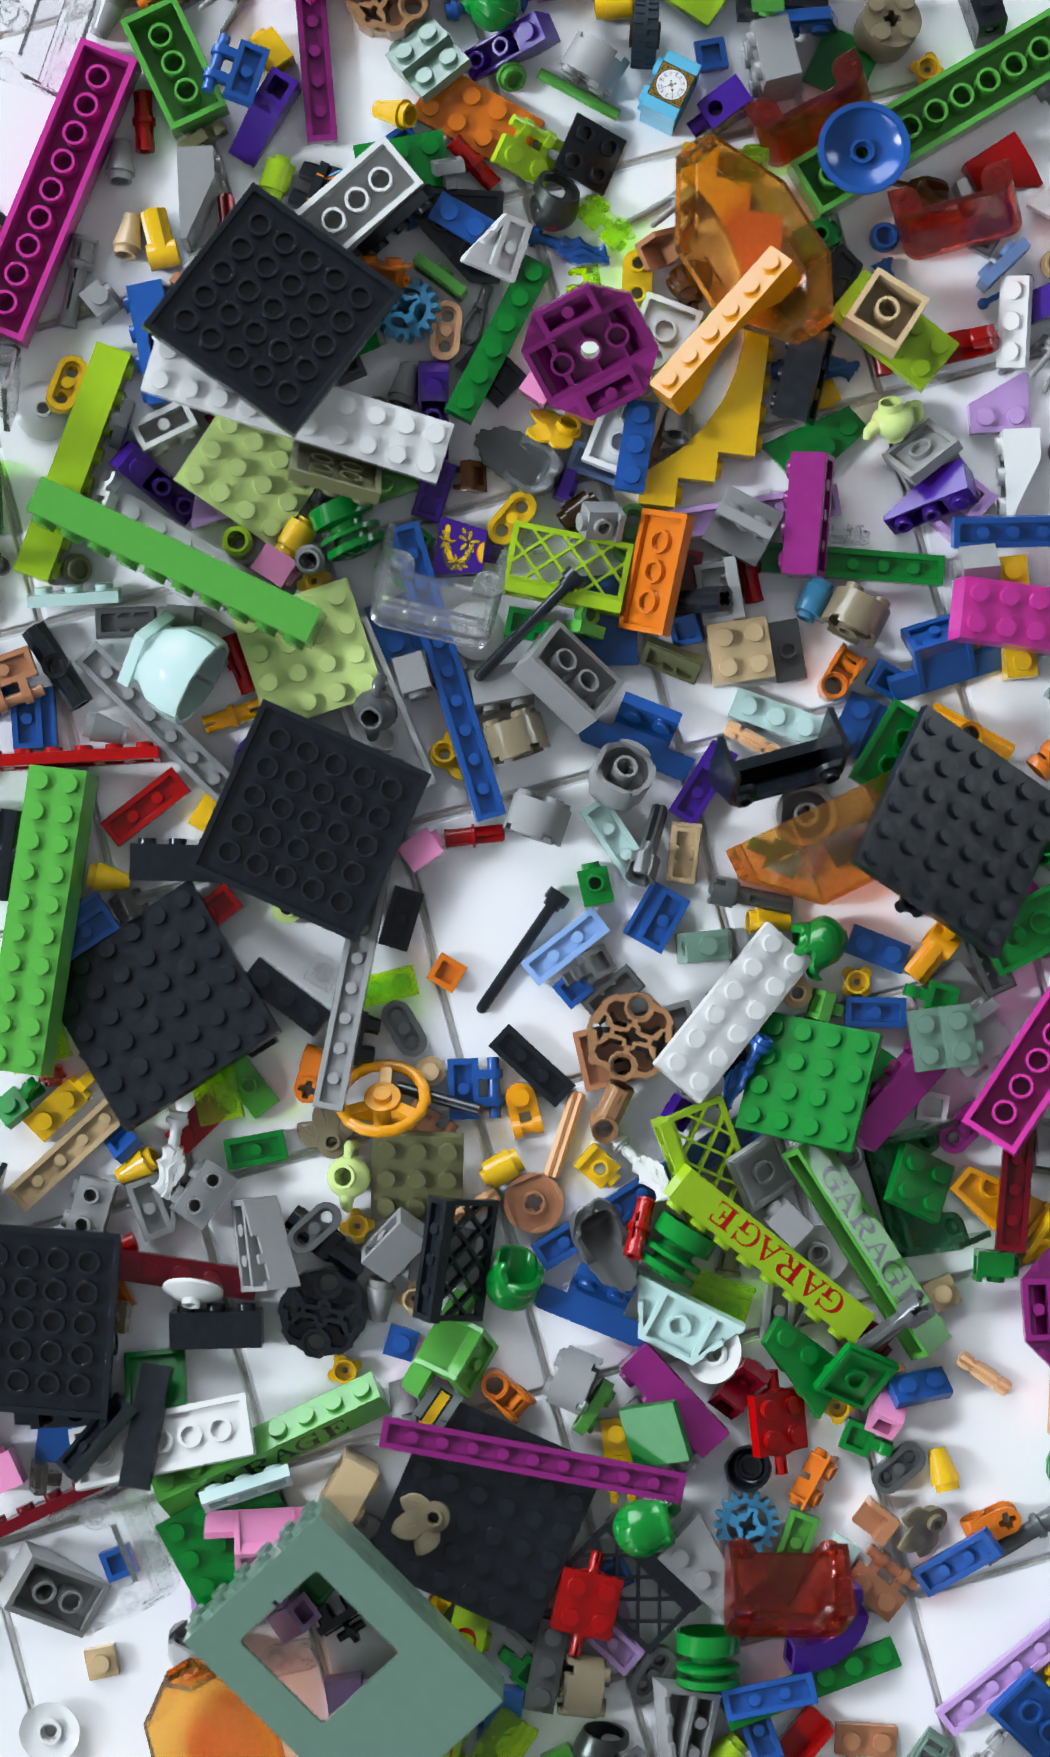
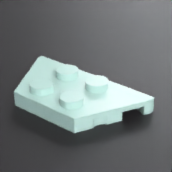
(680, 1321)

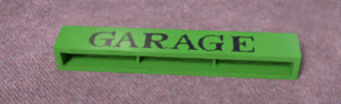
(863, 1241)
(281, 1440)

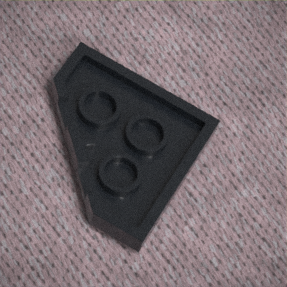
(452, 247)

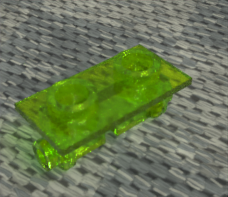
(616, 228)

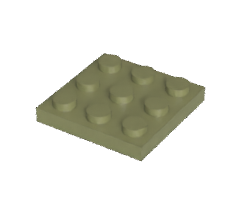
(334, 474)
(412, 1168)

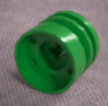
(347, 528)
(677, 1249)
(707, 1659)

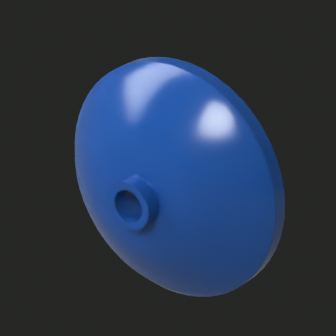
(867, 128)

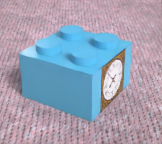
(670, 91)

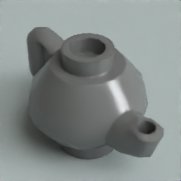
(375, 708)

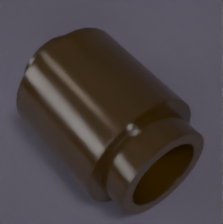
(569, 510)

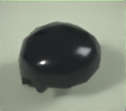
(745, 1471)

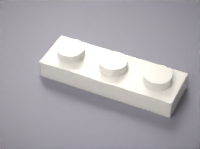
(1014, 322)

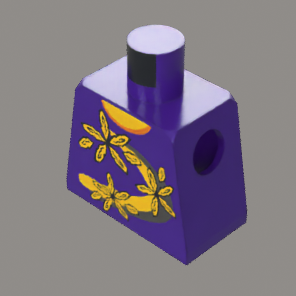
(729, 97)
(462, 550)

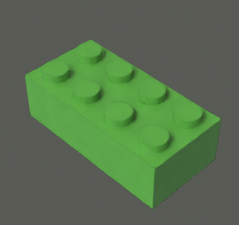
(173, 66)

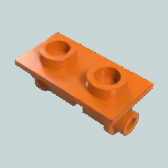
(391, 267)
(821, 1470)

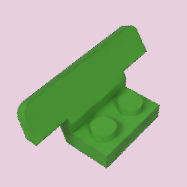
(452, 1352)

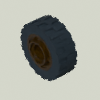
(644, 34)

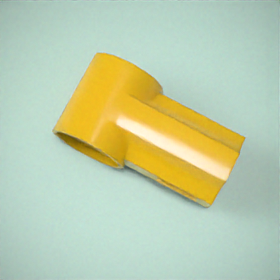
(161, 246)

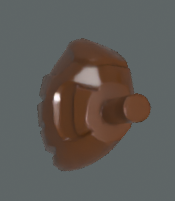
(930, 189)
(684, 287)

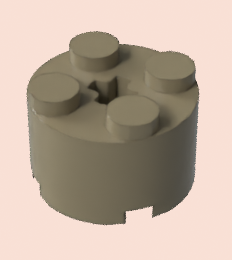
(887, 29)
(856, 615)
(515, 737)
(583, 1686)

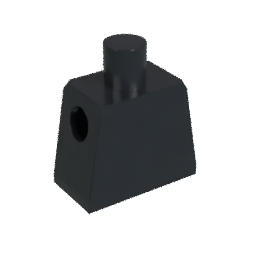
(980, 16)

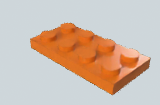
(474, 114)
(656, 572)

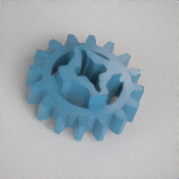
(420, 315)
(750, 1510)

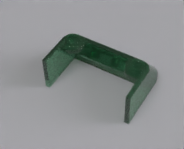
(910, 1233)

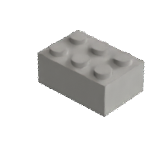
(771, 58)
(567, 677)

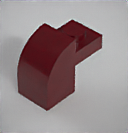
(731, 1395)

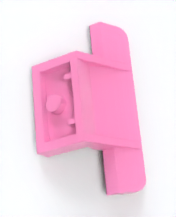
(249, 1528)

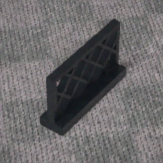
(437, 1259)
(655, 1570)

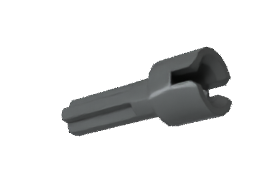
(677, 428)
(645, 862)
(728, 892)
(907, 1314)

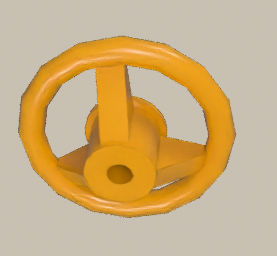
(383, 1103)

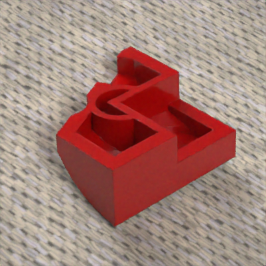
(1023, 169)

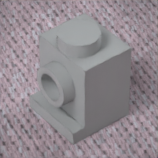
(102, 301)
(601, 521)

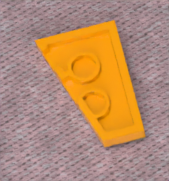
(980, 1195)

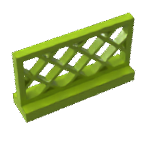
(539, 590)
(676, 1154)

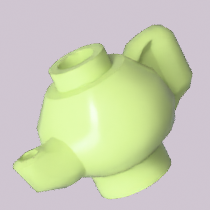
(893, 419)
(348, 1176)

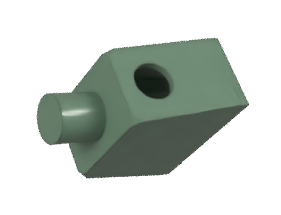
(704, 946)

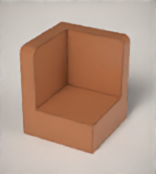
(658, 249)
(876, 1520)

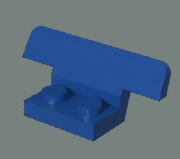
(939, 661)
(648, 725)
(592, 1306)

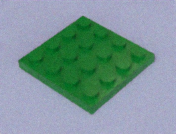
(810, 1083)
(203, 1561)

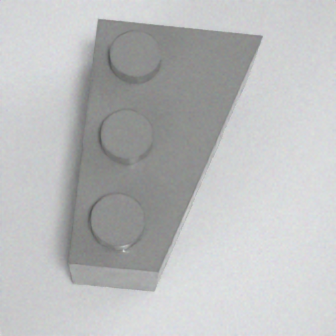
(262, 1245)
(697, 1561)
(683, 1719)

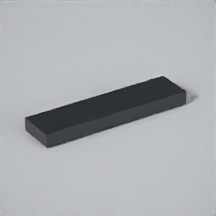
(146, 1426)

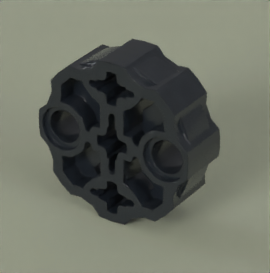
(334, 1340)

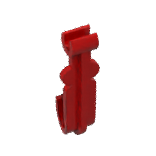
(973, 344)

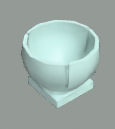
(166, 665)

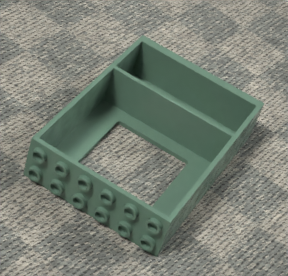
(410, 1708)

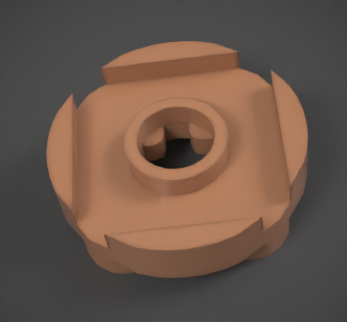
(526, 1218)

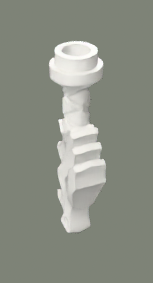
(172, 1162)
(650, 1172)

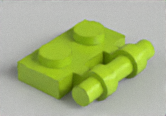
(521, 159)

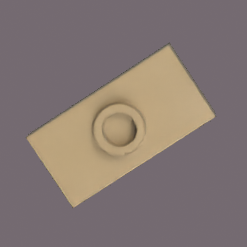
(684, 852)

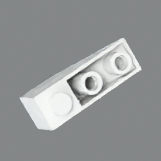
(1019, 458)

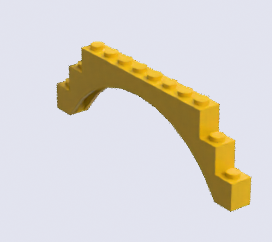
(727, 434)

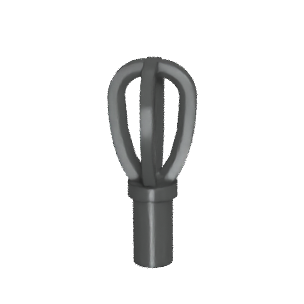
(478, 307)

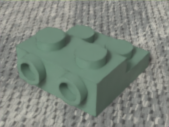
(428, 59)
(944, 1037)

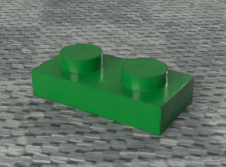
(256, 1149)

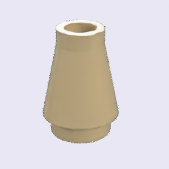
(128, 238)

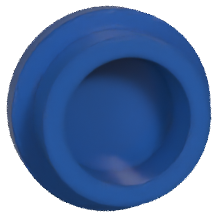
(884, 237)

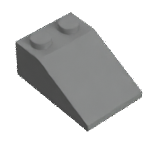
(198, 186)
(52, 1590)

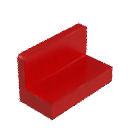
(806, 1733)

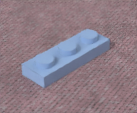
(565, 946)

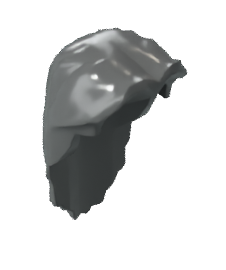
(520, 460)
(601, 1242)

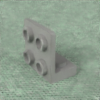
(970, 992)

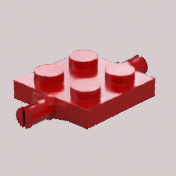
(777, 1422)
(586, 1603)

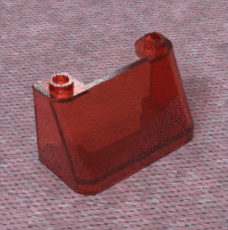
(799, 128)
(958, 221)
(788, 1591)

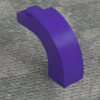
(816, 1654)

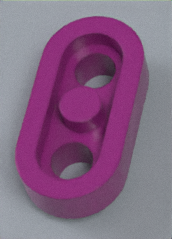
(965, 1134)

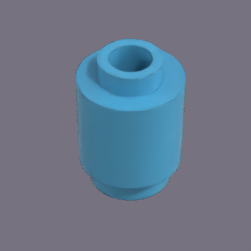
(813, 599)

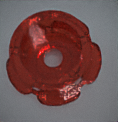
(57, 1079)

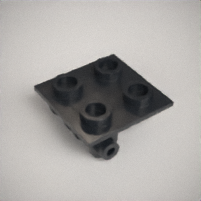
(589, 154)

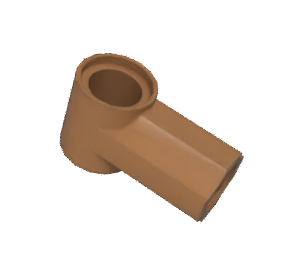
(610, 1109)

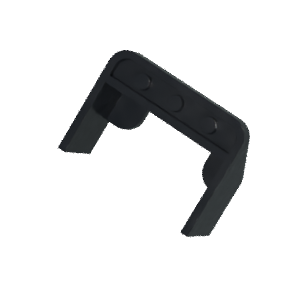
(782, 769)

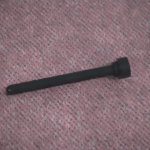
(569, 582)
(554, 902)

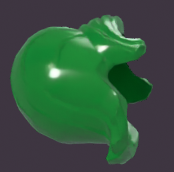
(492, 14)
(822, 941)
(514, 1278)
(643, 1528)

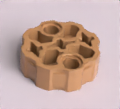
(400, 20)
(620, 1006)

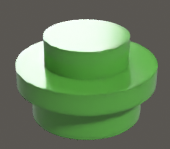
(511, 76)

